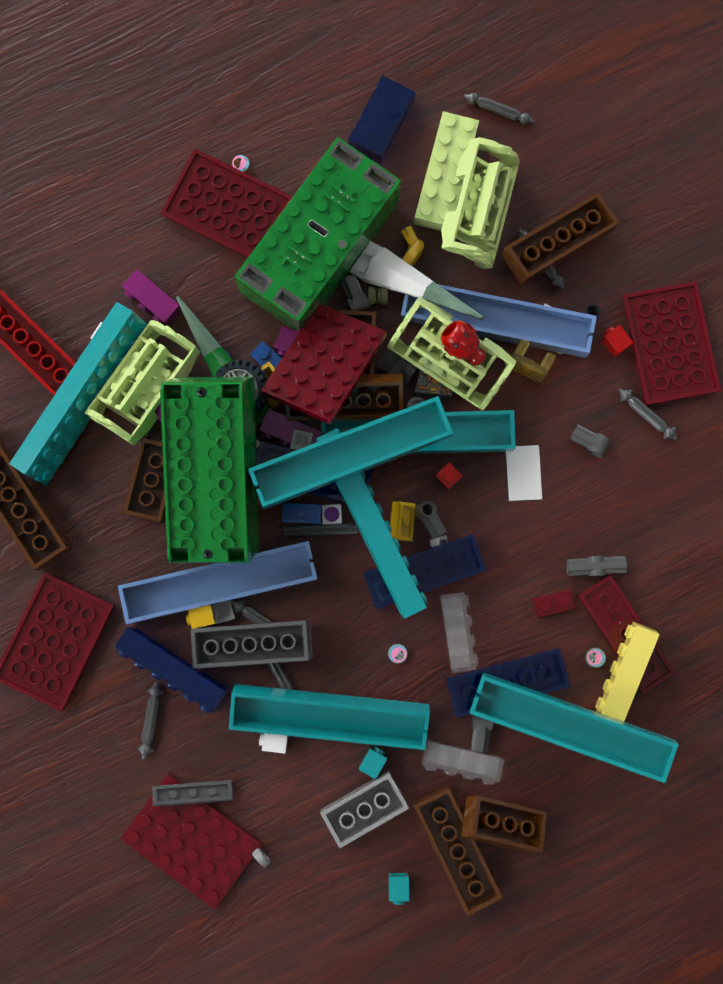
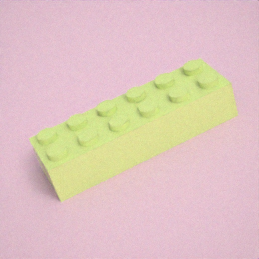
(440, 186)

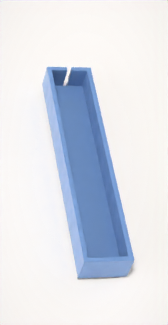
(517, 320)
(217, 583)

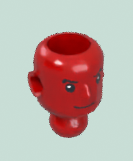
(462, 342)

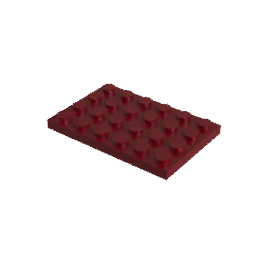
(223, 203)
(671, 343)
(324, 363)
(53, 641)
(192, 845)

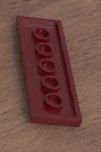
(612, 615)

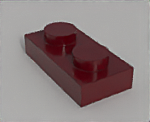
(553, 603)

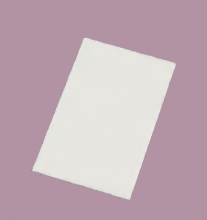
(524, 473)

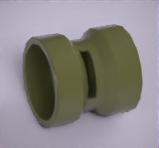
(382, 295)

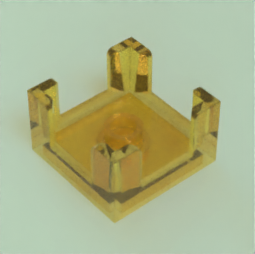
(528, 367)

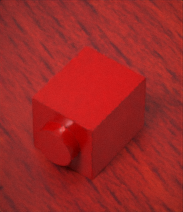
(616, 340)
(448, 476)

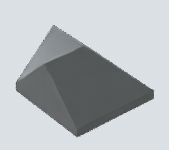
(394, 364)

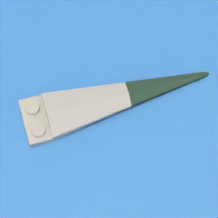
(387, 270)

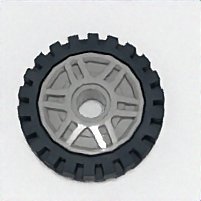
(247, 368)

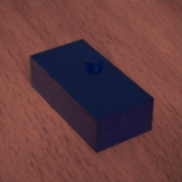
(382, 119)

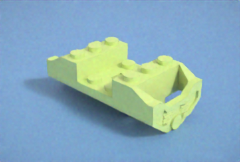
(481, 202)
(428, 355)
(137, 380)

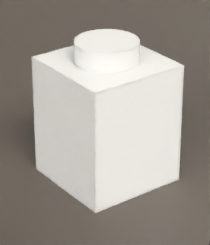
(273, 743)

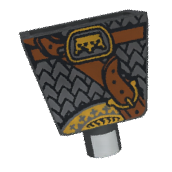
(431, 387)

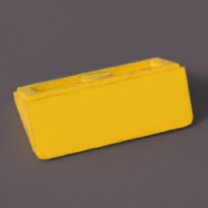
(402, 521)

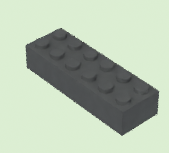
(252, 644)

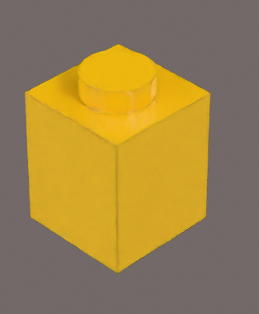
(200, 617)

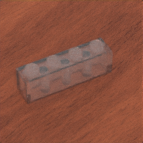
(458, 632)
(462, 761)

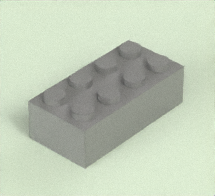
(364, 809)

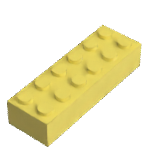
(627, 671)

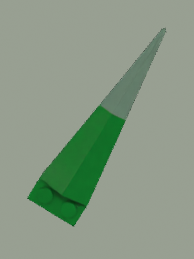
(212, 351)

